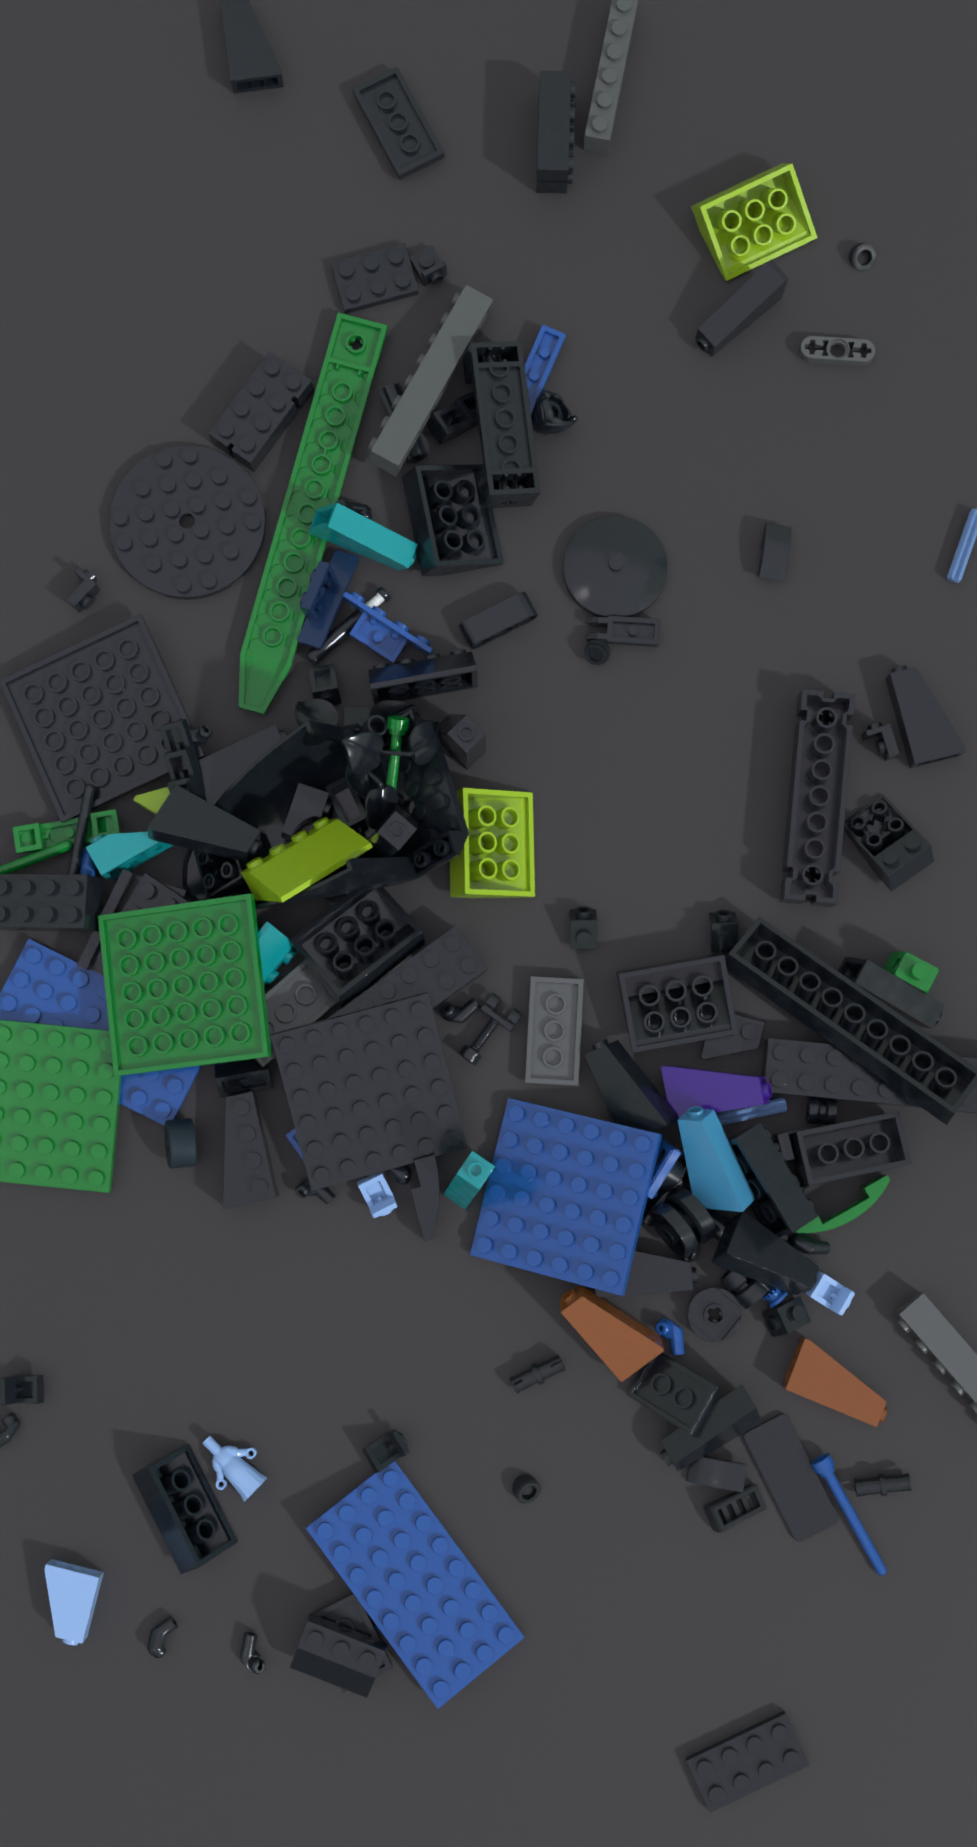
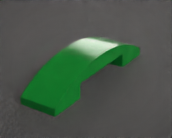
(39, 836)
(871, 1191)

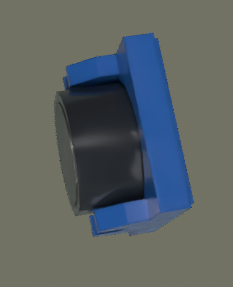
(667, 1169)

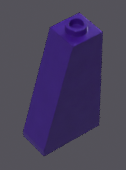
(713, 1089)

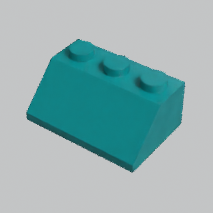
(274, 951)

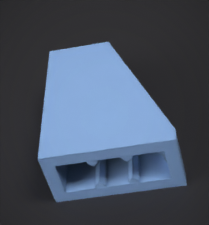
(72, 1599)

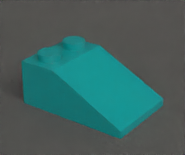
(123, 851)

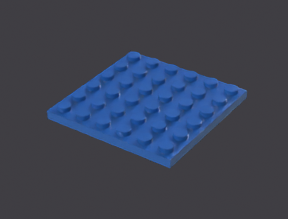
(566, 1196)

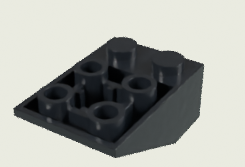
(888, 842)

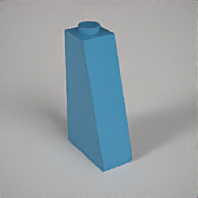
(711, 1162)

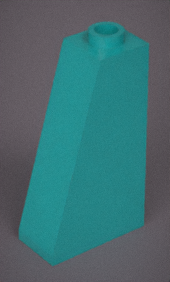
(362, 536)
(469, 1180)

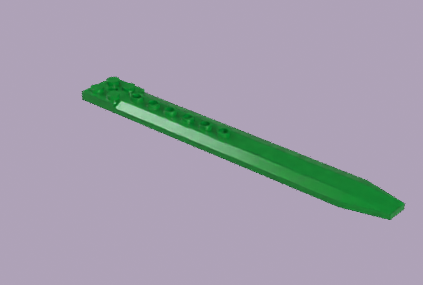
(314, 483)

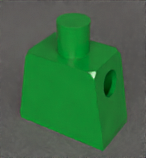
(912, 970)

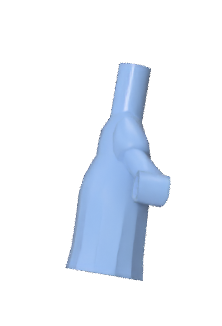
(228, 1462)

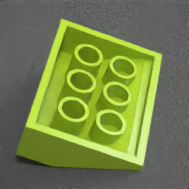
(755, 220)
(499, 846)
(303, 860)

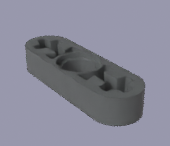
(819, 341)

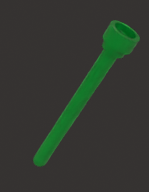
(397, 726)
(36, 857)

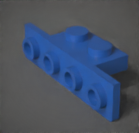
(380, 633)

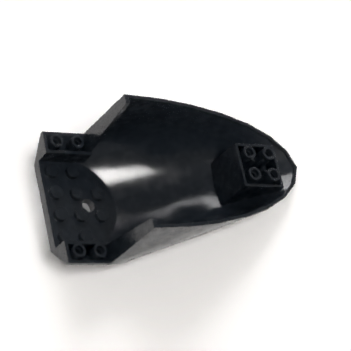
(317, 758)

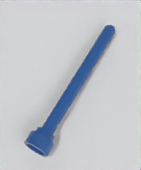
(824, 1467)

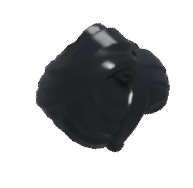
(551, 414)

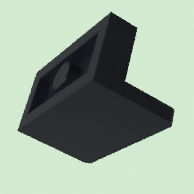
(242, 1077)

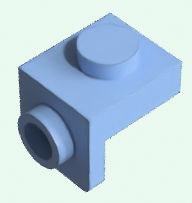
(377, 1194)
(831, 1293)

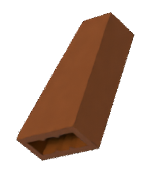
(611, 1333)
(827, 1382)

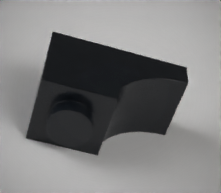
(307, 806)

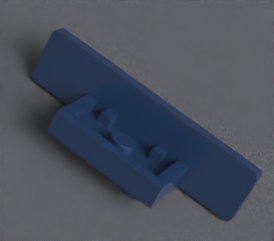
(324, 597)

